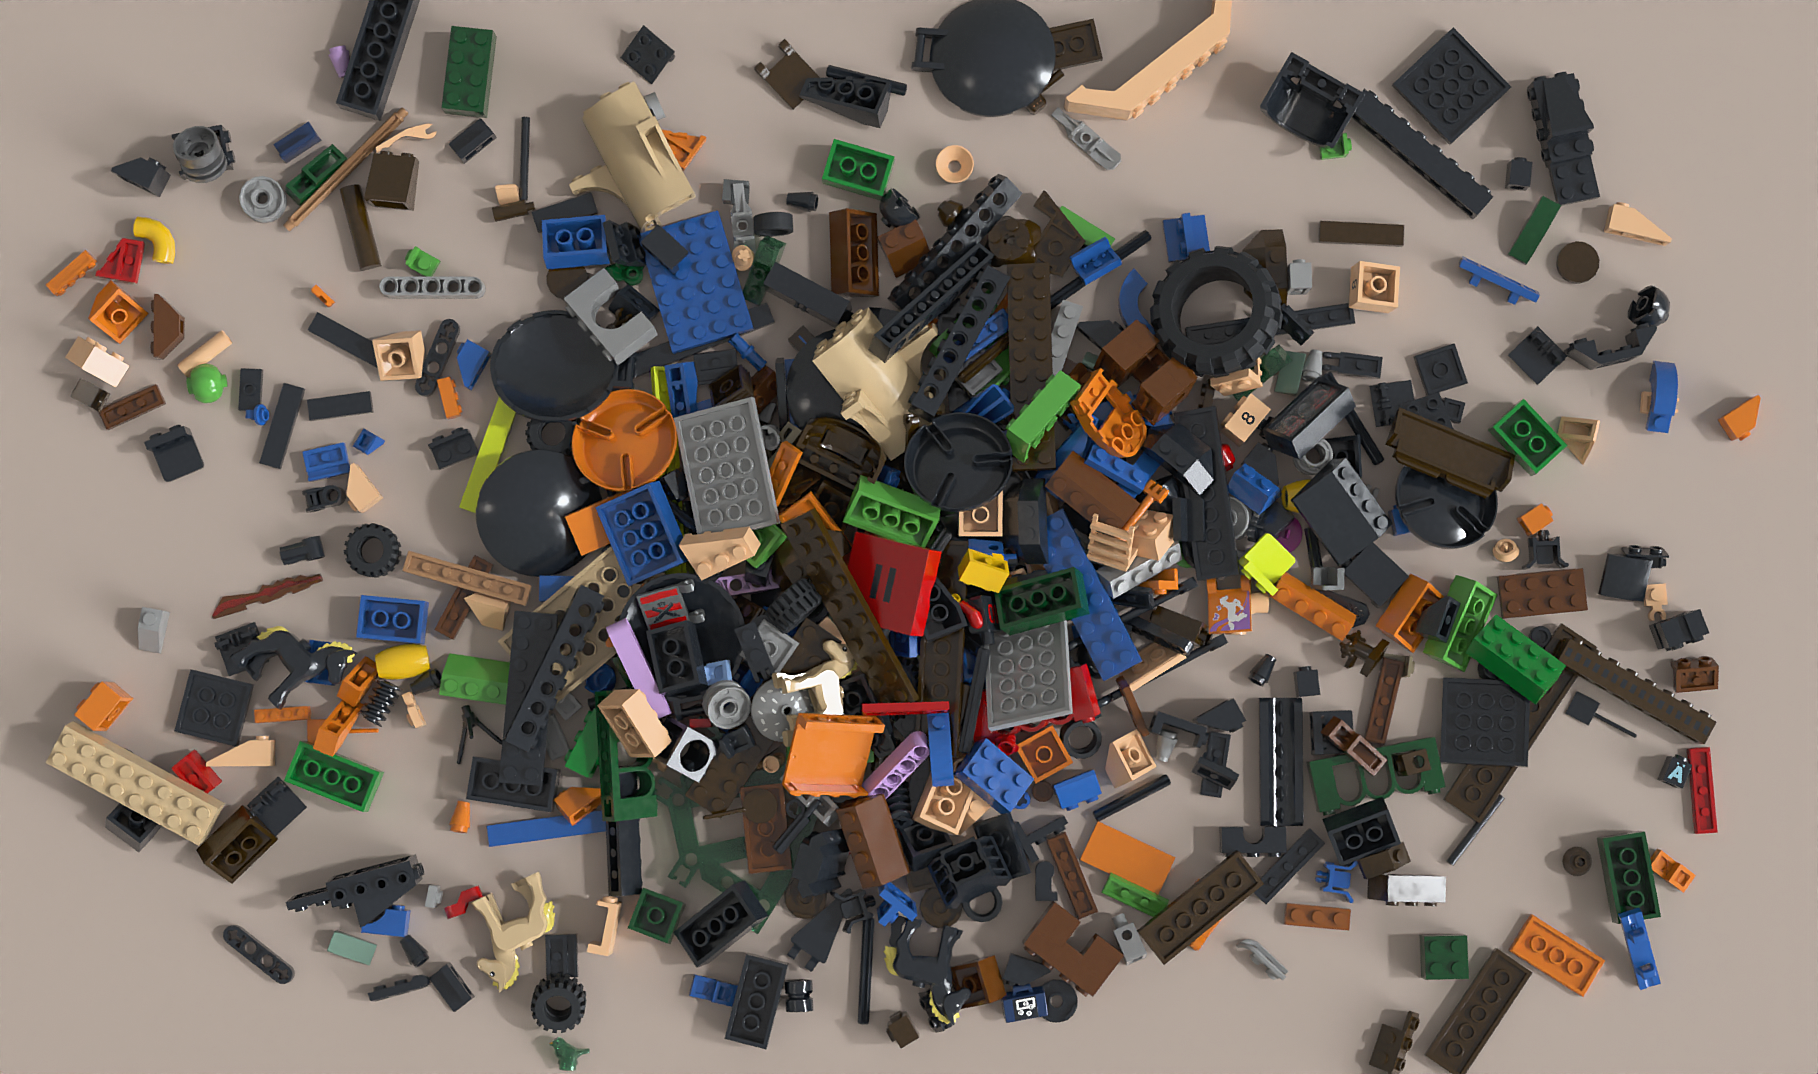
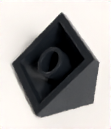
(1349, 448)

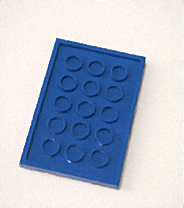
(705, 294)

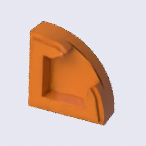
(319, 293)

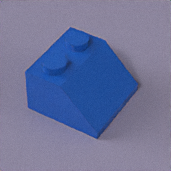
(1253, 489)
(1077, 789)

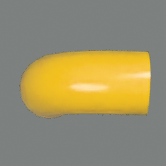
(160, 237)

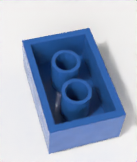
(575, 242)
(392, 619)
(993, 776)

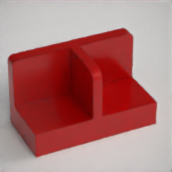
(194, 771)

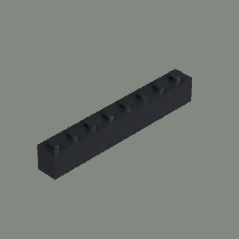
(1421, 155)

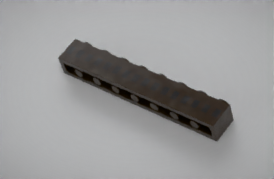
(1635, 691)

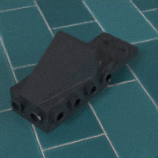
(1564, 137)
(369, 888)

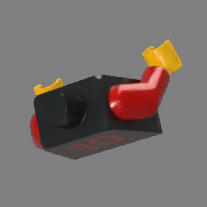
(981, 616)

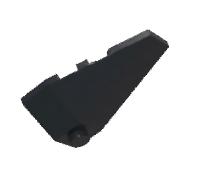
(857, 99)
(944, 614)
(859, 692)

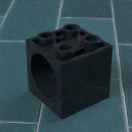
(698, 755)

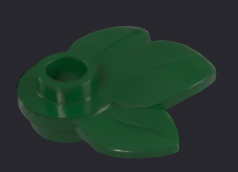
(621, 273)

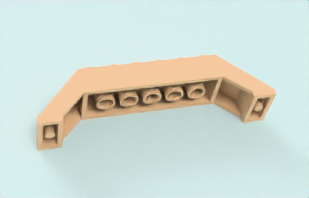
(1160, 74)

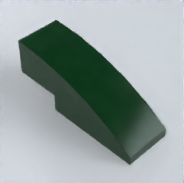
(314, 174)
(1534, 229)

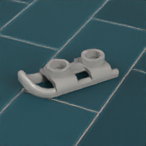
(1259, 957)

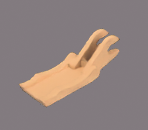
(417, 131)

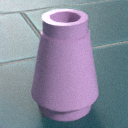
(340, 59)

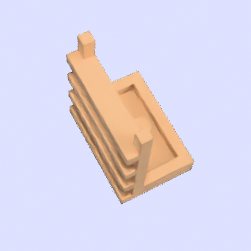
(1239, 380)
(1108, 549)

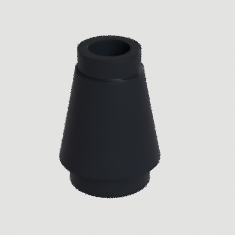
(803, 200)
(1262, 670)
(428, 681)
(414, 951)

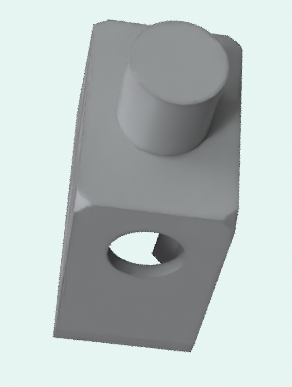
(1131, 949)

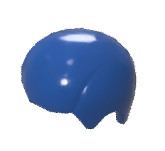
(601, 680)

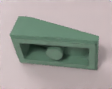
(352, 947)

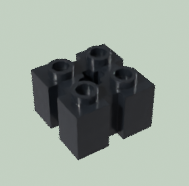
(1682, 628)

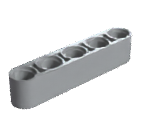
(423, 283)

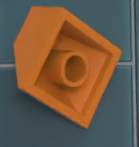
(116, 312)

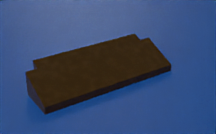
(1449, 454)

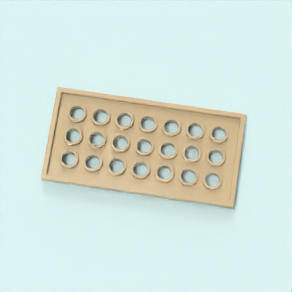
(560, 601)

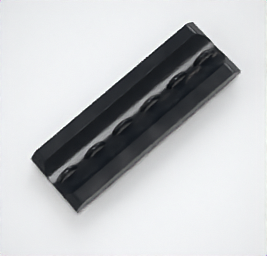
(1281, 761)

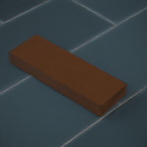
(132, 407)
(1132, 706)

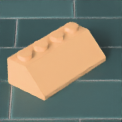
(944, 806)

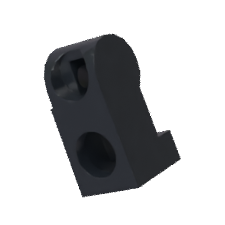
(1043, 883)

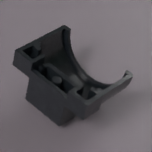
(1308, 106)

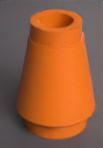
(461, 818)

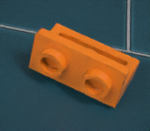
(1162, 582)

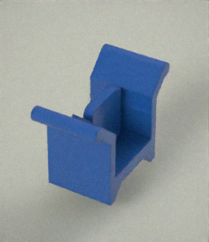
(1336, 878)

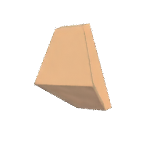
(1578, 435)
(489, 610)

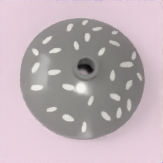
(769, 706)

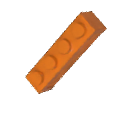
(71, 273)
(285, 714)

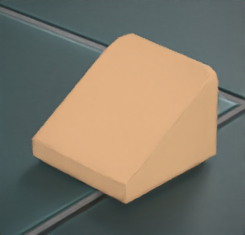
(507, 193)

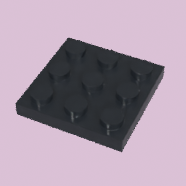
(214, 708)

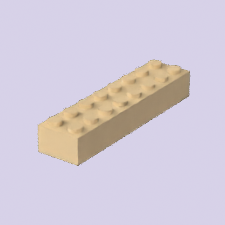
(135, 783)

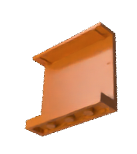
(830, 754)

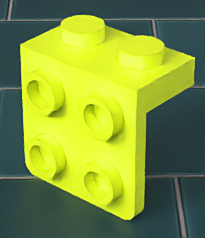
(1266, 563)

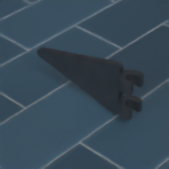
(819, 934)

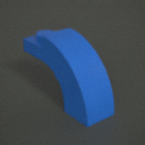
(1128, 300)
(1664, 396)
(940, 749)

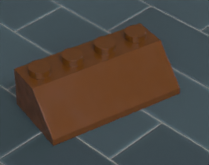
(854, 253)
(1092, 492)
(872, 840)

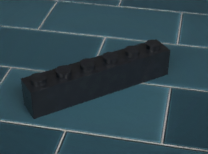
(624, 847)

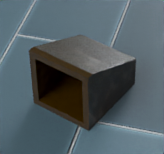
(392, 181)

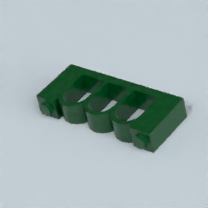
(1324, 784)
(614, 807)

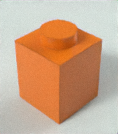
(1535, 519)

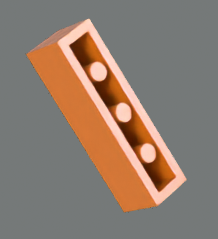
(1313, 606)

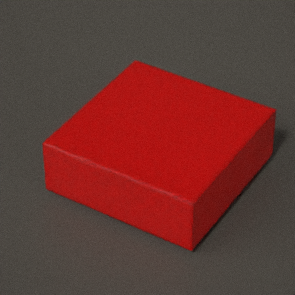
(700, 723)

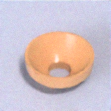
(958, 154)

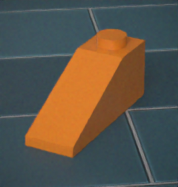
(336, 728)

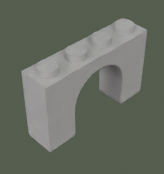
(617, 342)

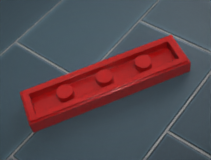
(913, 708)
(1702, 790)

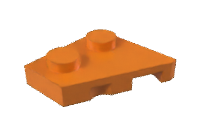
(684, 146)

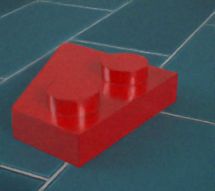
(124, 262)

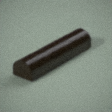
(360, 227)

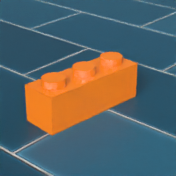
(449, 397)

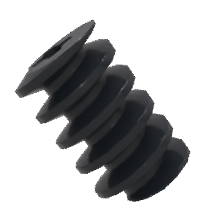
(380, 702)
(899, 806)

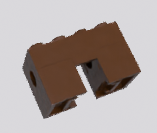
(1162, 379)
(1084, 968)

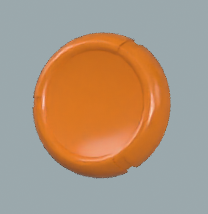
(625, 441)

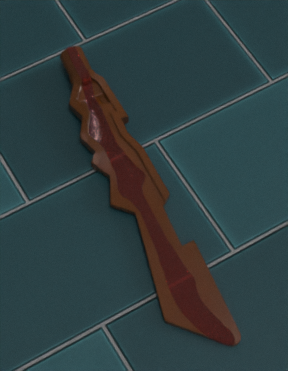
(267, 593)

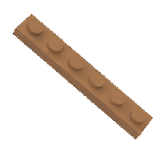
(467, 578)

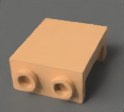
(614, 909)

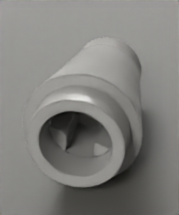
(1312, 366)
(1165, 744)

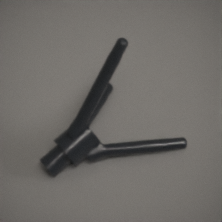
(469, 722)

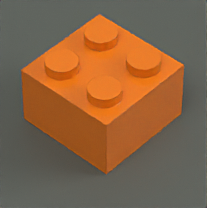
(103, 706)
(1044, 754)

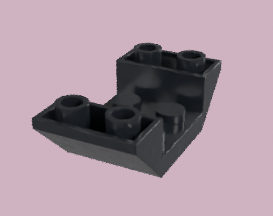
(1586, 352)

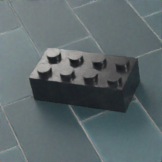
(485, 787)
(721, 923)
(756, 1000)

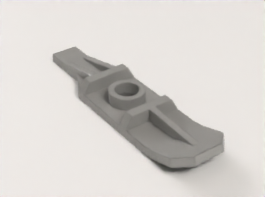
(1095, 147)
(742, 213)

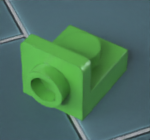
(1340, 150)
(421, 262)

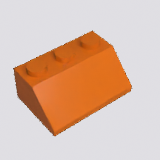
(1405, 610)

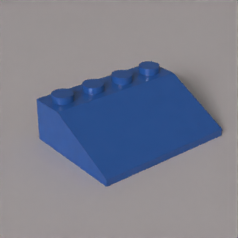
(642, 532)

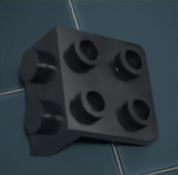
(175, 452)

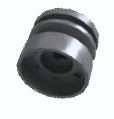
(200, 154)

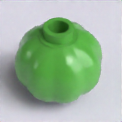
(206, 383)

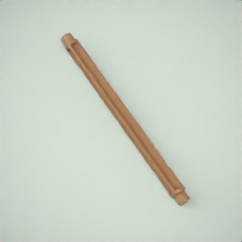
(346, 168)

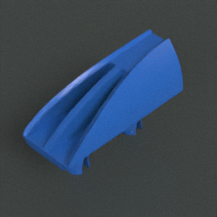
(990, 404)
(1077, 441)

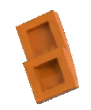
(1671, 871)

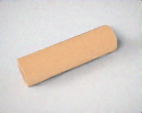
(205, 353)

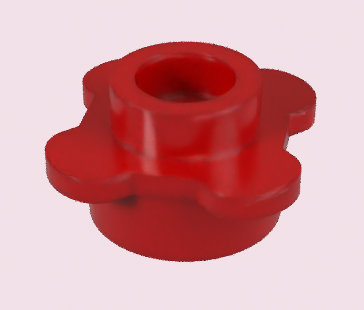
(1008, 748)

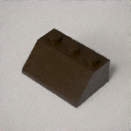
(236, 845)

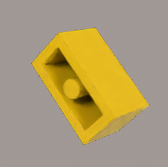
(983, 570)

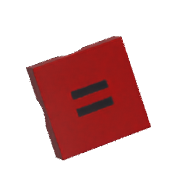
(894, 580)

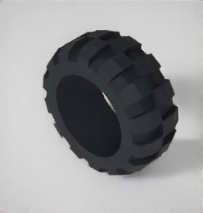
(1198, 270)

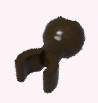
(618, 322)

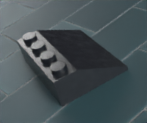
(1341, 510)

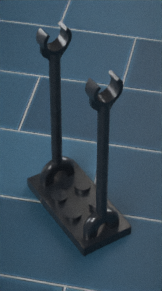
(1210, 645)

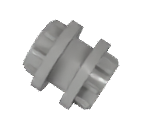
(1326, 455)

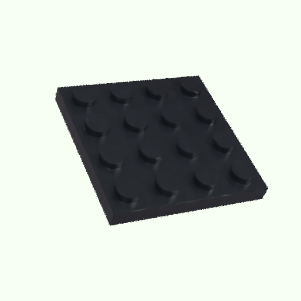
(1451, 86)
(1484, 723)

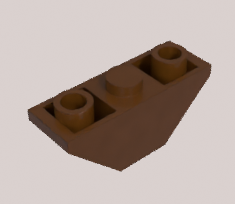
(167, 327)

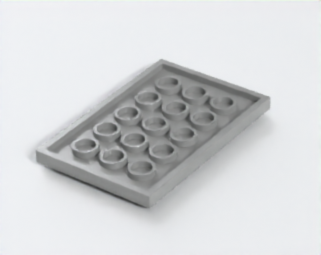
(727, 467)
(1028, 677)

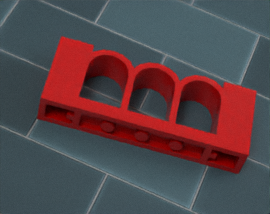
(1084, 708)

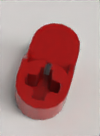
(463, 902)

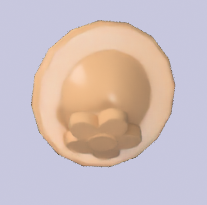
(742, 257)
(1505, 550)

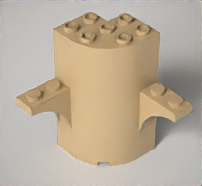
(636, 158)
(874, 390)

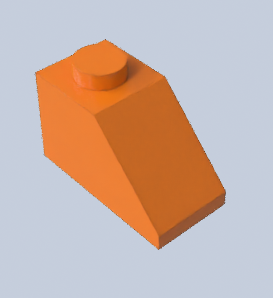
(1741, 419)
(358, 682)
(577, 802)

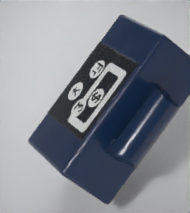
(1024, 1003)

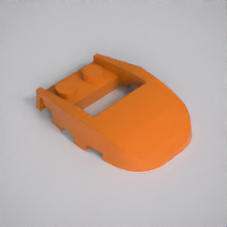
(1123, 428)

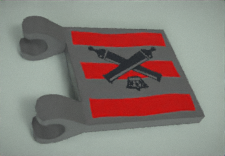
(667, 605)

